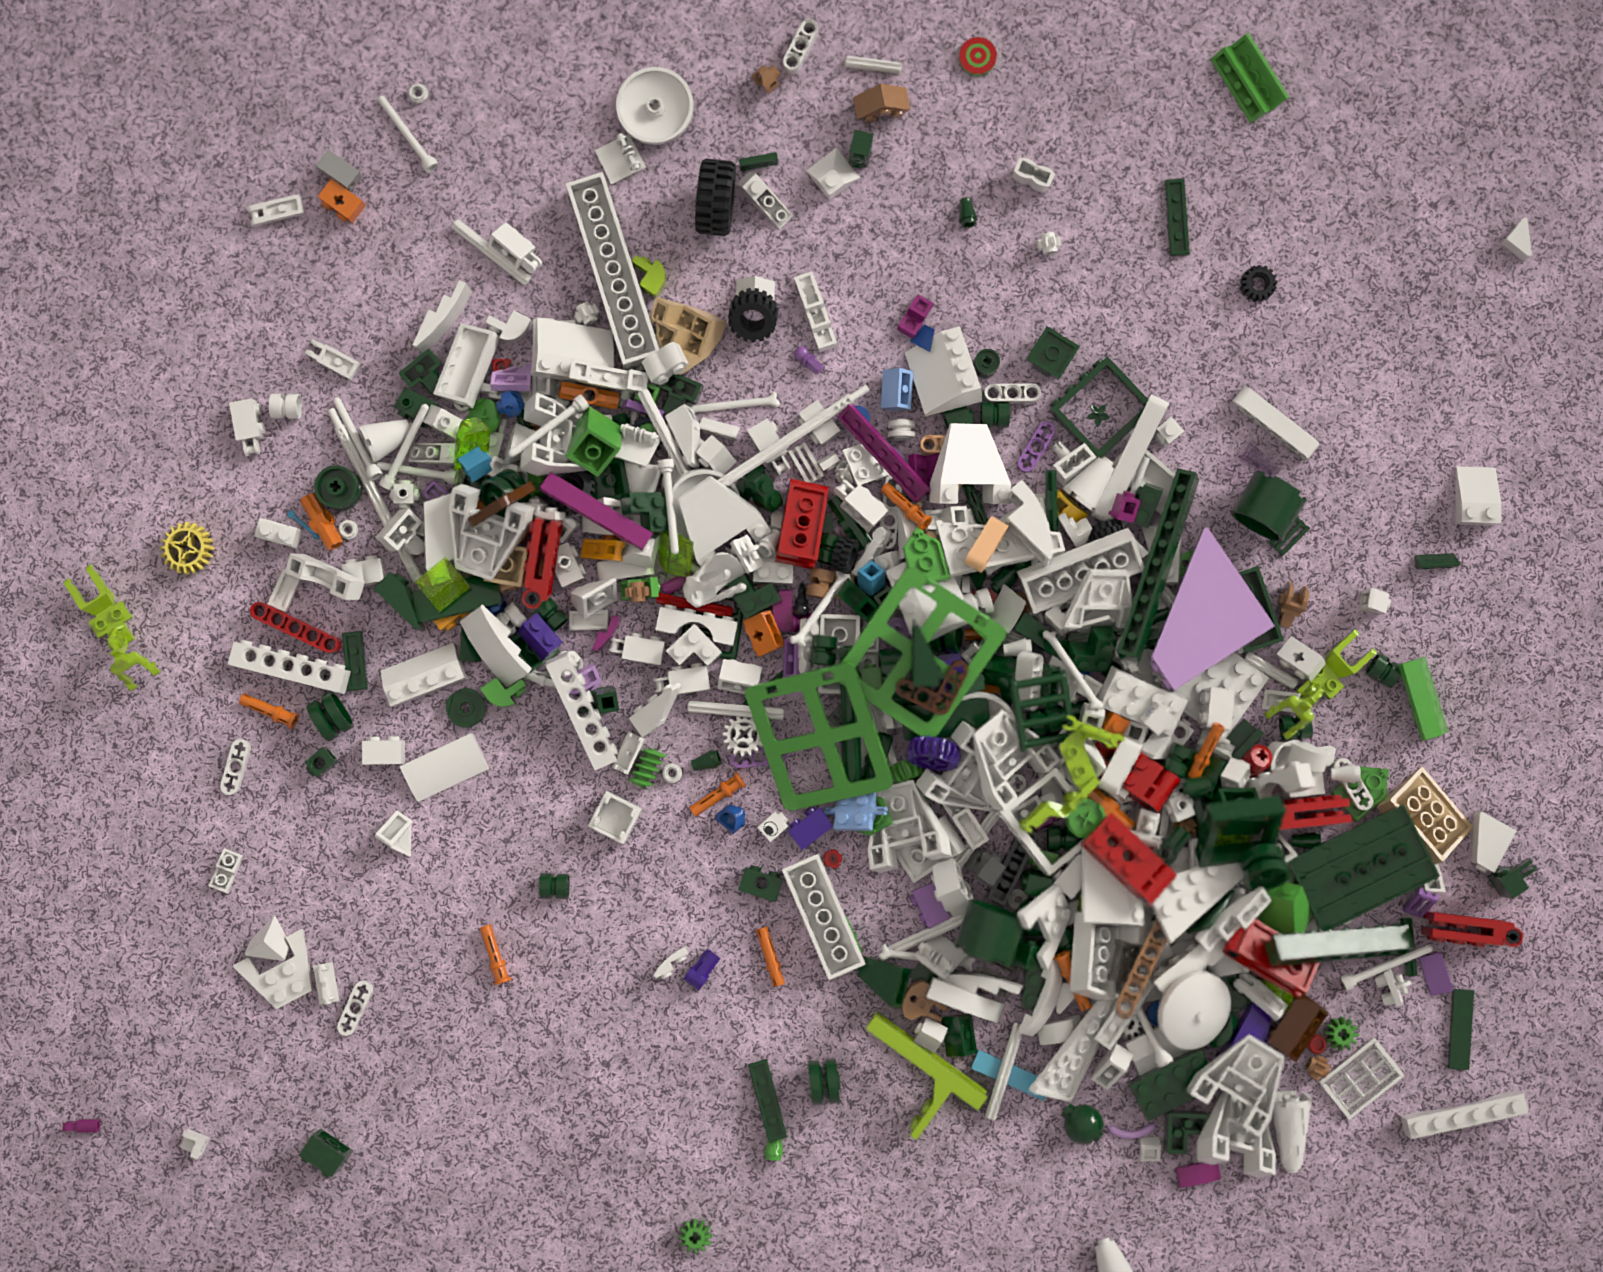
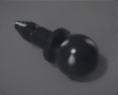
(801, 608)

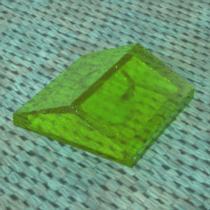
(678, 563)
(442, 584)

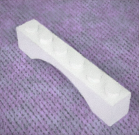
(1442, 1120)

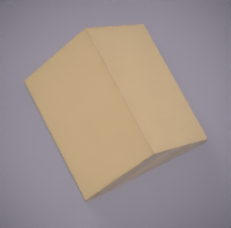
(512, 570)

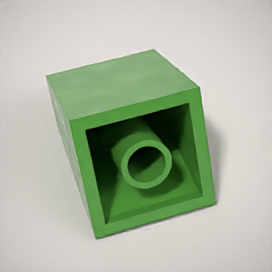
(594, 441)
(1287, 910)

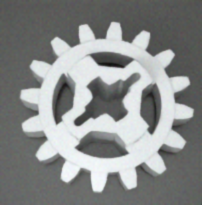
(738, 741)

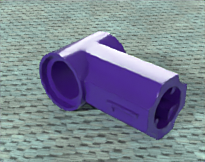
(699, 973)

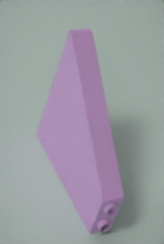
(1208, 617)

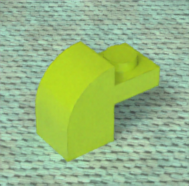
(655, 276)

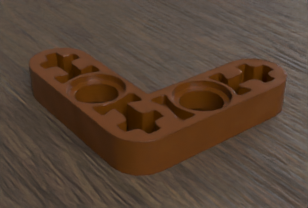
(501, 503)
(933, 696)

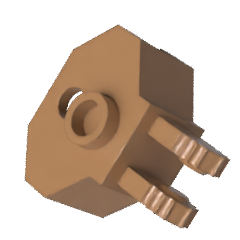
(1291, 604)
(921, 1004)

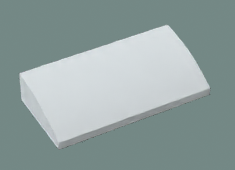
(467, 365)
(1157, 475)
(444, 767)

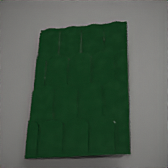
(1364, 868)

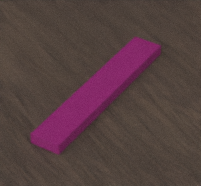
(883, 452)
(596, 511)

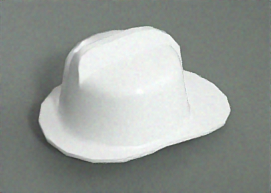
(1280, 753)

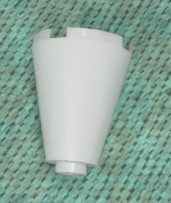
(384, 437)
(642, 478)
(1090, 483)
(1110, 1257)

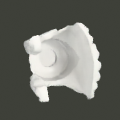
(711, 578)

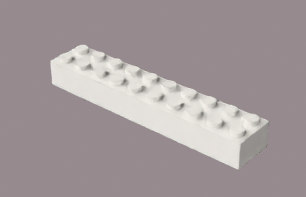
(613, 269)

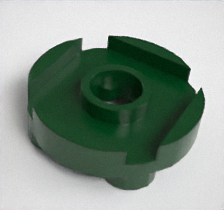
(475, 701)

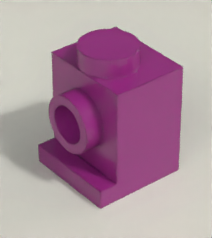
(1125, 507)

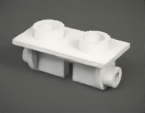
(326, 983)

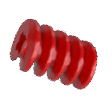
(1259, 759)

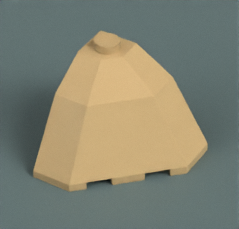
(689, 327)

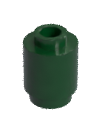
(1004, 576)
(1197, 787)

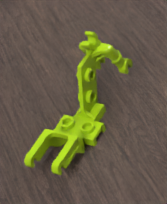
(111, 620)
(1324, 683)
(1079, 769)

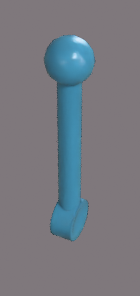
(291, 514)

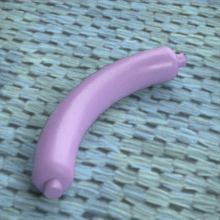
(1132, 1134)

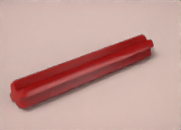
(680, 602)

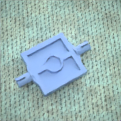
(856, 813)

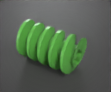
(647, 767)

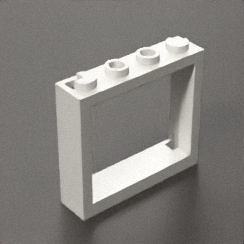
(1024, 839)

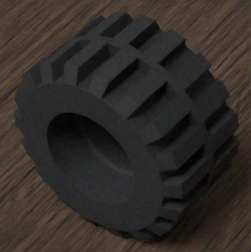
(753, 301)
(578, 479)

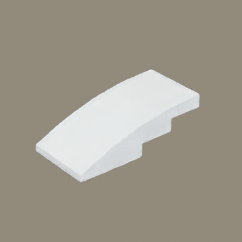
(438, 322)
(494, 646)

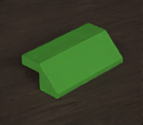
(1249, 78)
(1423, 698)

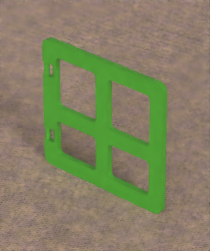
(878, 627)
(824, 736)

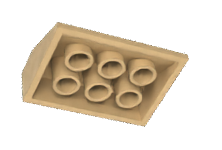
(1432, 812)

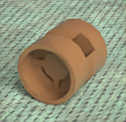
(820, 582)

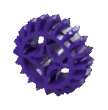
(933, 753)

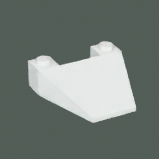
(551, 452)
(969, 458)
(716, 515)
(437, 531)
(490, 543)
(1001, 757)
(962, 784)
(912, 825)
(1247, 1073)
(1225, 1134)

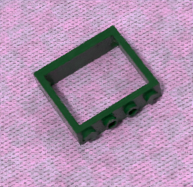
(1073, 390)
(1235, 811)

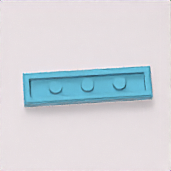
(1018, 1078)

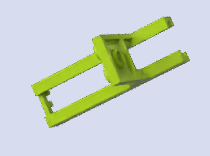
(945, 1074)

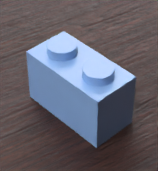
(897, 389)

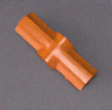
(601, 397)
(321, 521)
(1110, 806)

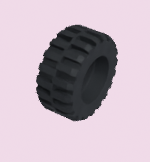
(715, 197)

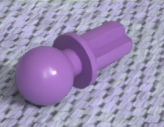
(808, 360)

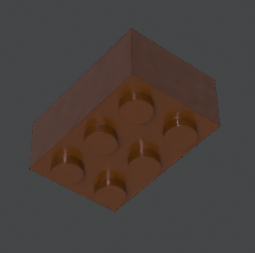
(1297, 1027)

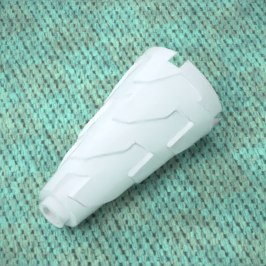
(1291, 1126)

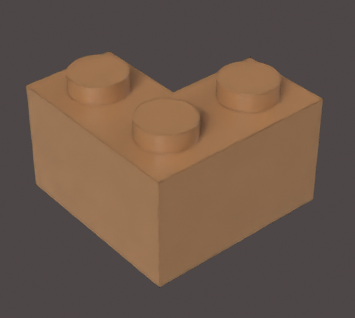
(881, 101)

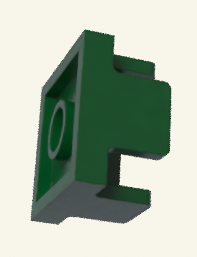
(1052, 353)

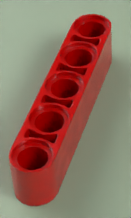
(287, 624)

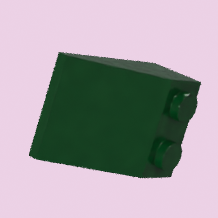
(399, 595)
(923, 663)

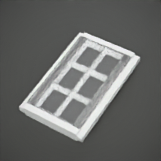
(1361, 1078)

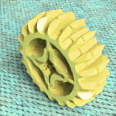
(185, 555)

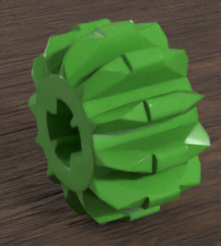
(905, 771)
(1347, 1027)
(702, 1240)

